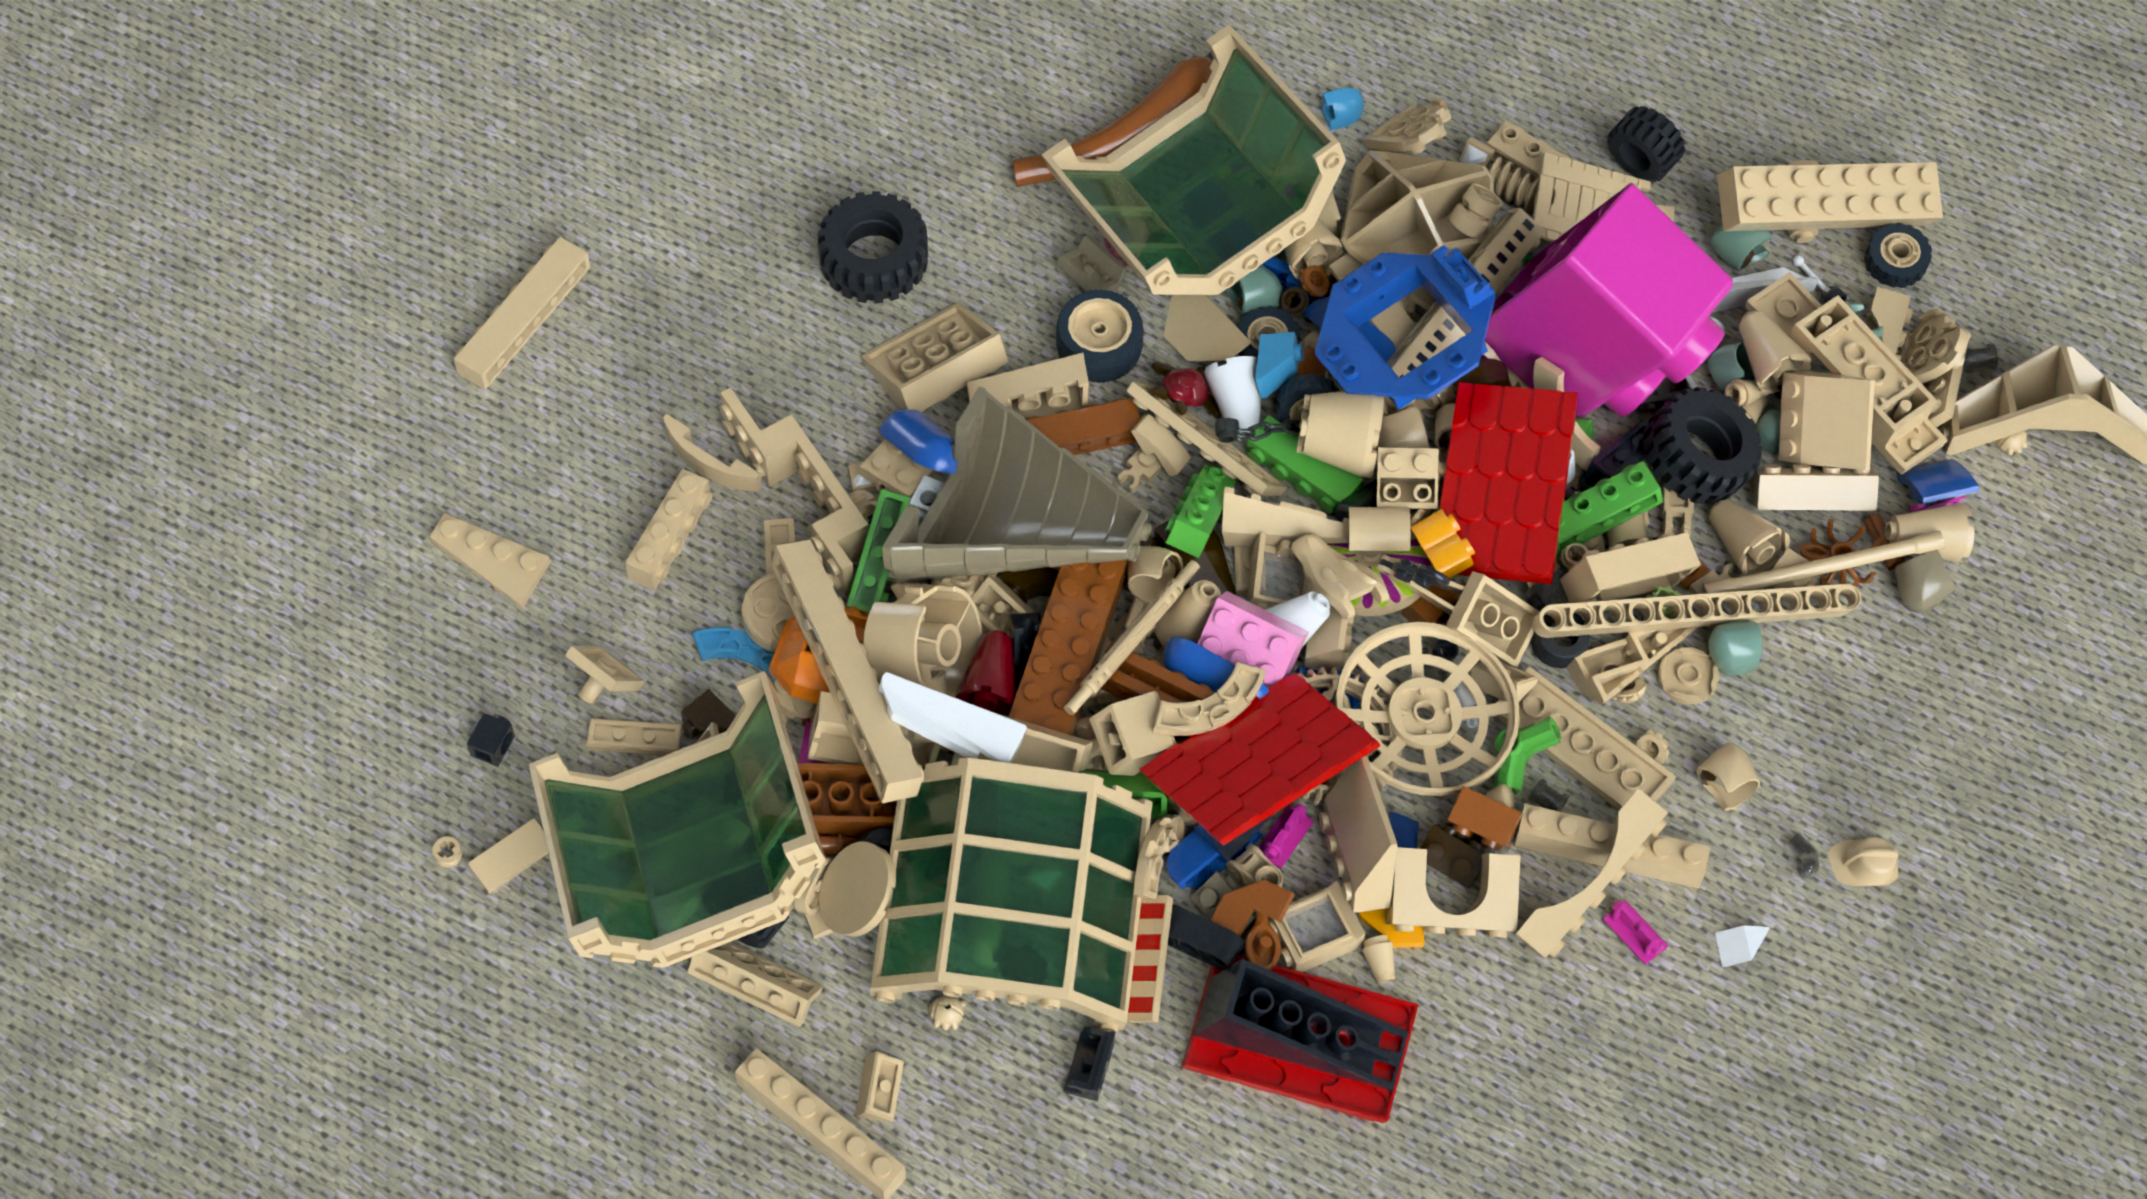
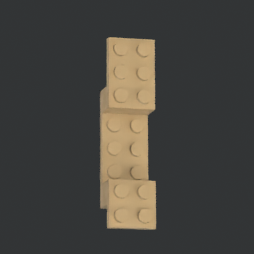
(1851, 349)
(787, 450)

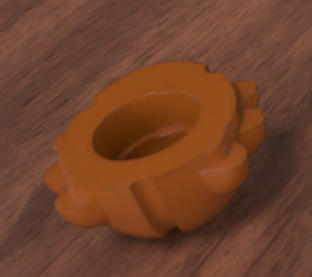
(1314, 280)

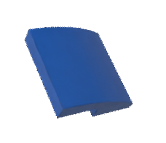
(1938, 481)

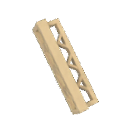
(754, 984)

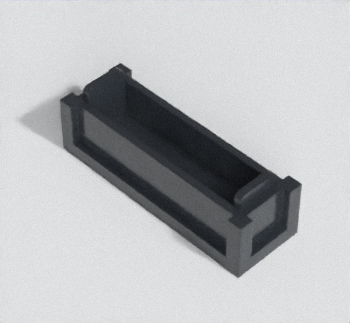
(1620, 454)

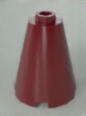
(990, 675)

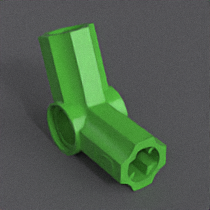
(1528, 742)

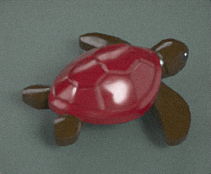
(1185, 388)

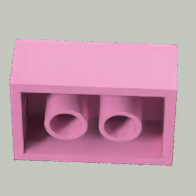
(1252, 637)

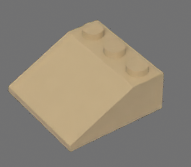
(1826, 419)

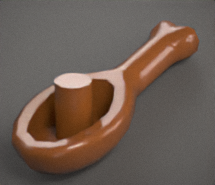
(1263, 944)

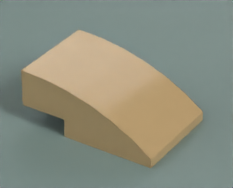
(995, 603)

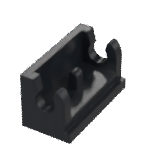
(1023, 632)
(1090, 1063)

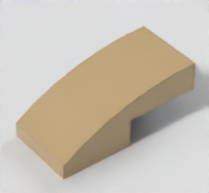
(1159, 440)
(777, 533)

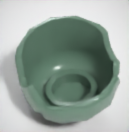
(1769, 430)

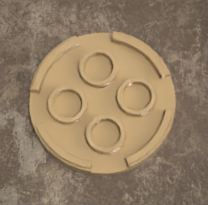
(765, 612)
(857, 889)

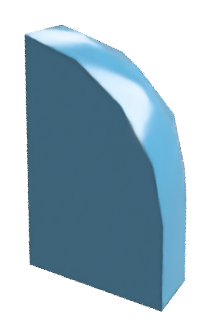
(1342, 107)

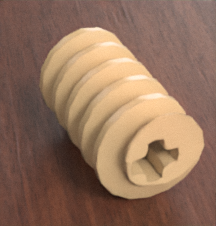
(1514, 186)

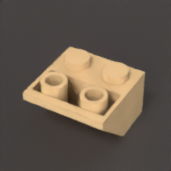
(1407, 477)
(1330, 643)
(1127, 734)

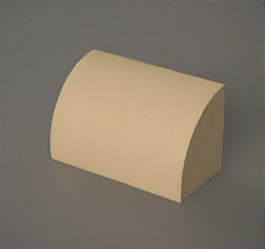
(1379, 529)

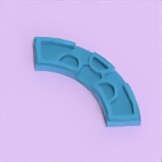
(734, 644)

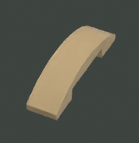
(736, 476)

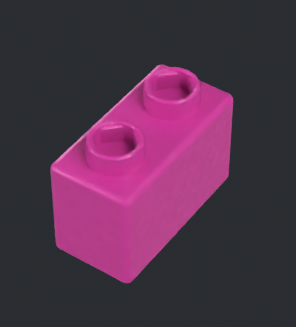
(1613, 306)

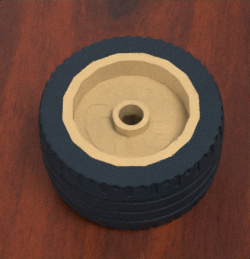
(1105, 330)

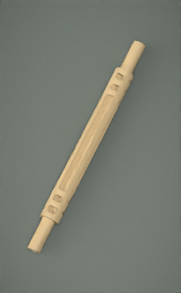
(1131, 637)

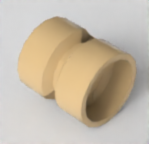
(1477, 207)

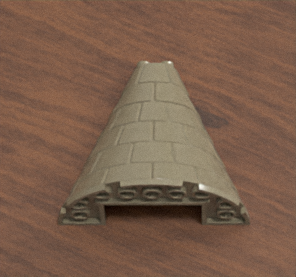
(1013, 507)

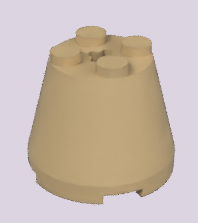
(1342, 430)

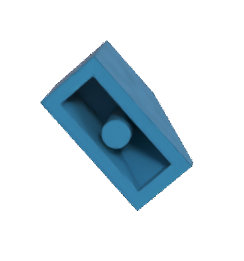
(1277, 361)

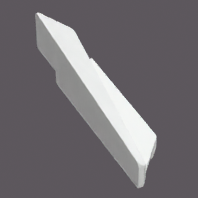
(1749, 285)
(951, 721)

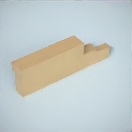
(509, 856)

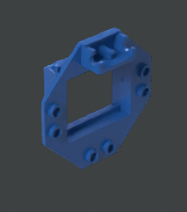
(1380, 285)

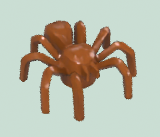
(1819, 551)

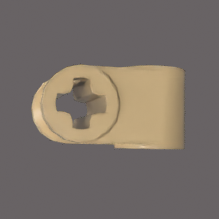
(1254, 867)

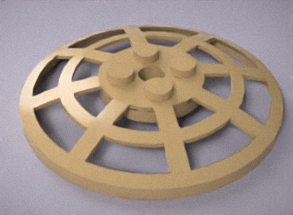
(1438, 699)

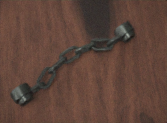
(1228, 429)

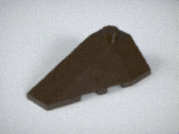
(1211, 561)

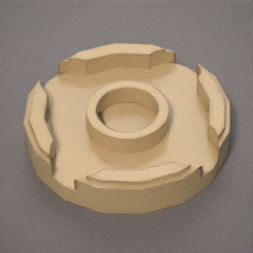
(1686, 684)

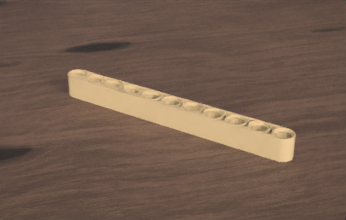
(1685, 618)

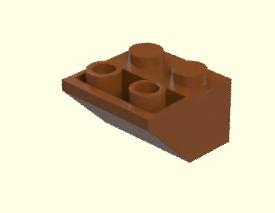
(1486, 818)

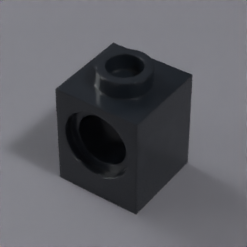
(491, 739)

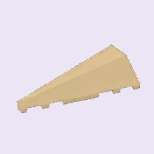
(1248, 517)
(1611, 667)

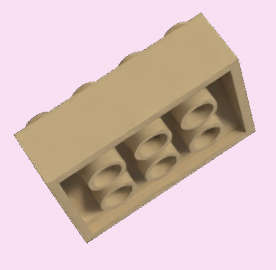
(936, 358)
(1360, 838)

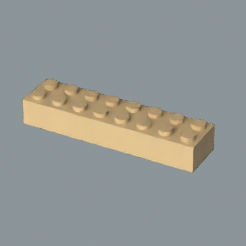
(1829, 196)

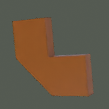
(1261, 896)

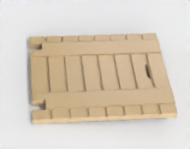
(1576, 192)

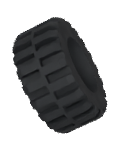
(879, 277)
(1721, 426)

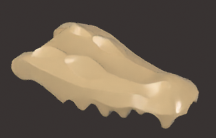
(1336, 575)

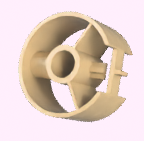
(924, 636)

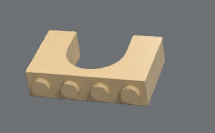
(1492, 912)

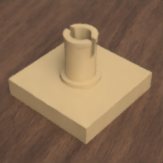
(603, 671)

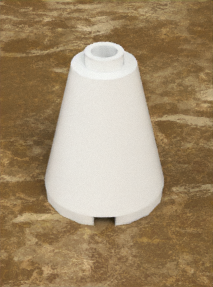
(1236, 390)
(1305, 611)

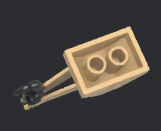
(1482, 612)

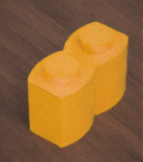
(1442, 544)

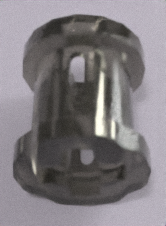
(1981, 358)
(1547, 797)

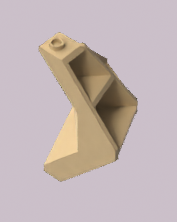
(1405, 208)
(2047, 392)

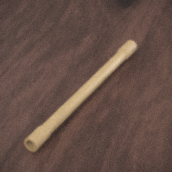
(1915, 545)

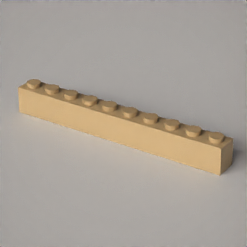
(847, 671)

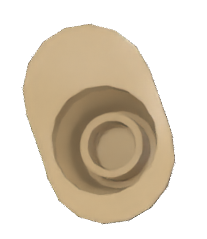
(1864, 862)

